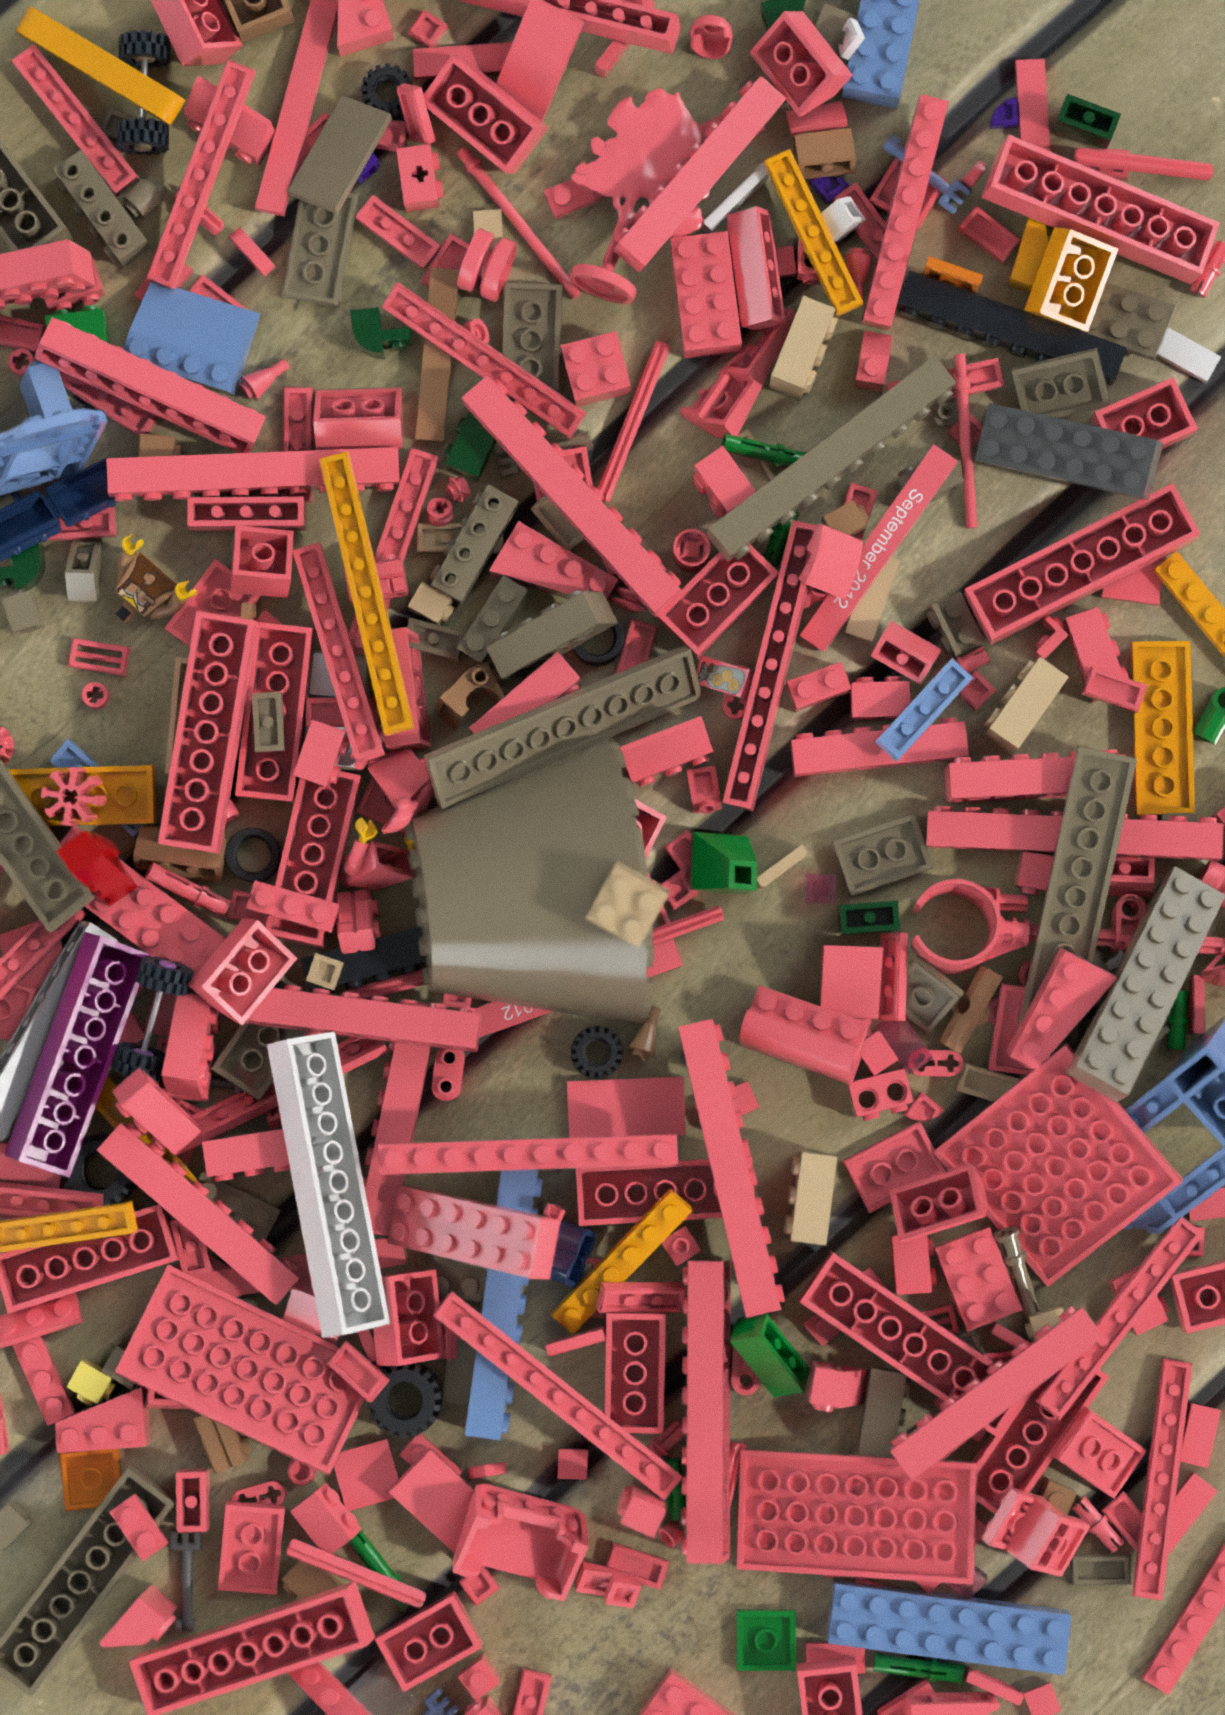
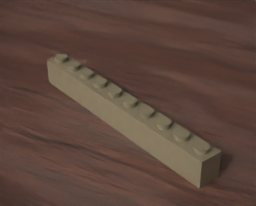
(830, 459)

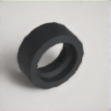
(607, 657)
(231, 854)

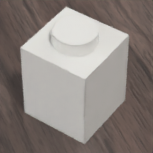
(842, 218)

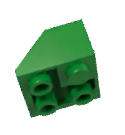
(722, 863)

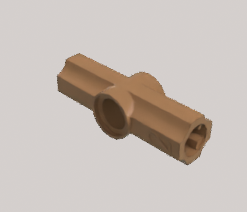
(971, 1008)

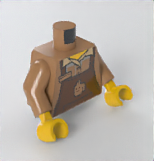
(146, 586)

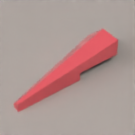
(731, 397)

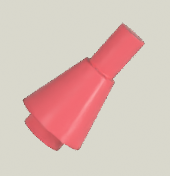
(858, 266)
(258, 382)

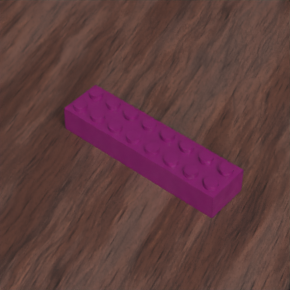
(76, 1055)

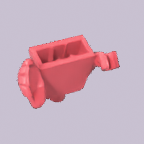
(403, 782)

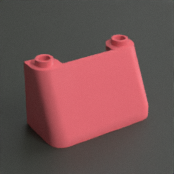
(522, 1538)

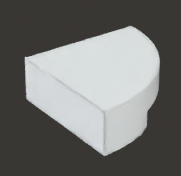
(852, 38)

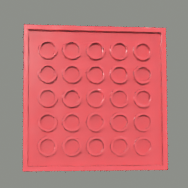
(1060, 1166)

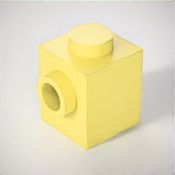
(91, 1383)

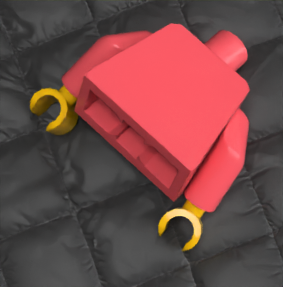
(375, 863)

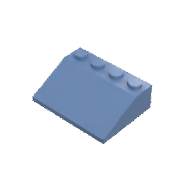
(193, 336)

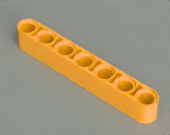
(100, 65)

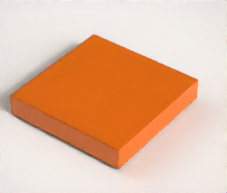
(952, 274)
(88, 1477)

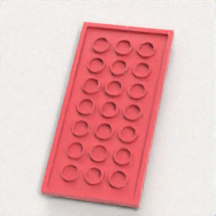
(242, 1369)
(856, 1517)

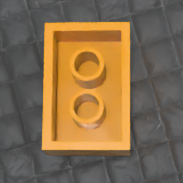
(1071, 279)

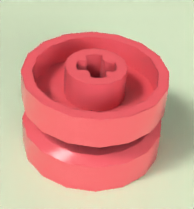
(487, 265)

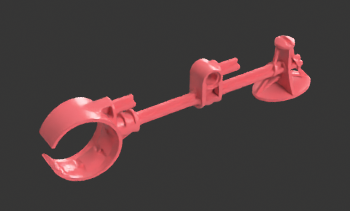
(1014, 934)

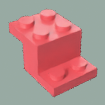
(1035, 1532)

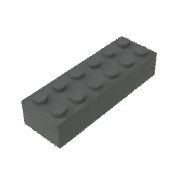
(1069, 451)

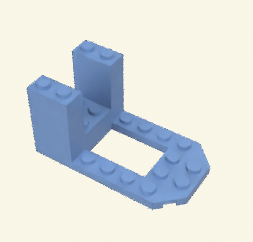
(52, 440)
(1200, 1084)

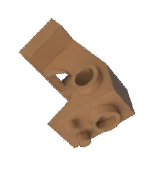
(452, 703)

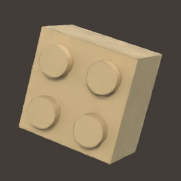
(628, 904)

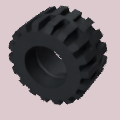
(78, 1180)
(420, 1421)

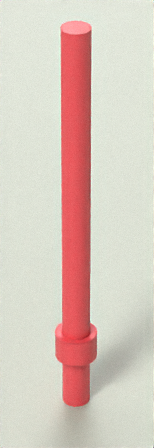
(961, 387)

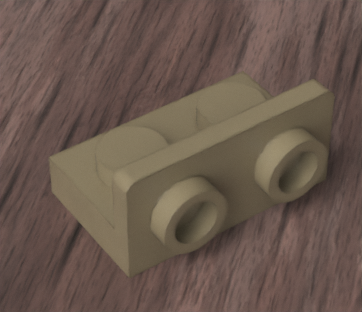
(955, 625)

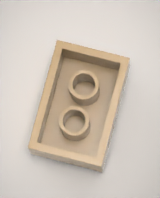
(803, 348)
(1024, 704)
(810, 1198)

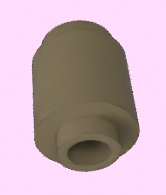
(144, 197)

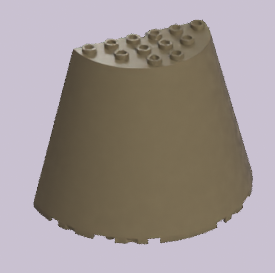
(512, 885)

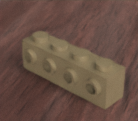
(102, 208)
(474, 544)

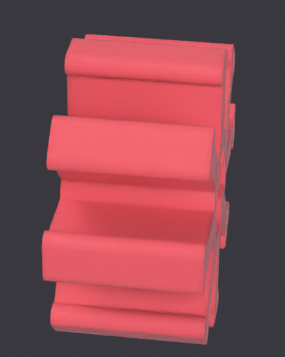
(72, 809)

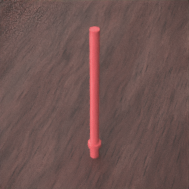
(474, 166)

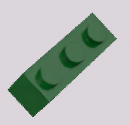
(770, 1355)

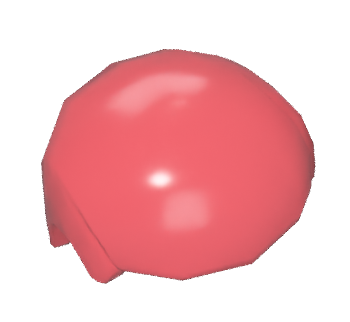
(711, 36)

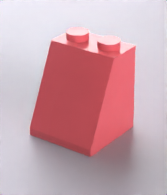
(851, 980)

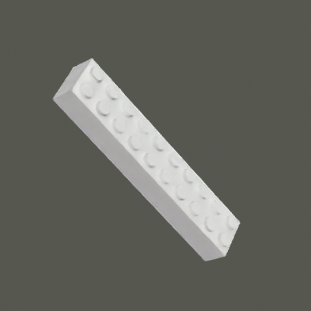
(328, 1184)

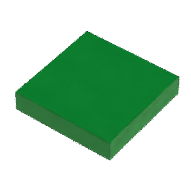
(766, 1639)

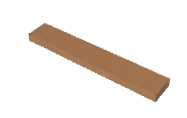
(436, 362)

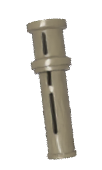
(1014, 1259)

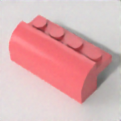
(804, 1034)

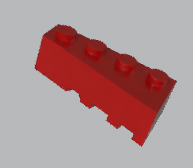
(96, 865)

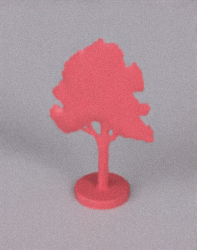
(633, 166)

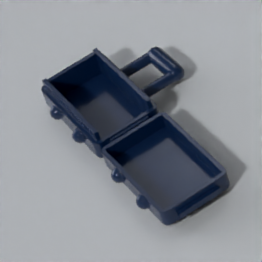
(35, 516)

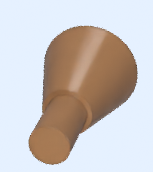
(644, 1042)

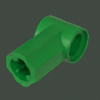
(1212, 720)

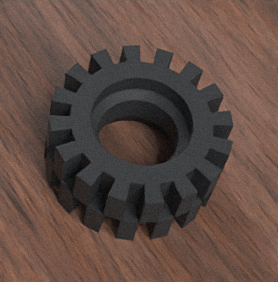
(378, 77)
(579, 1046)

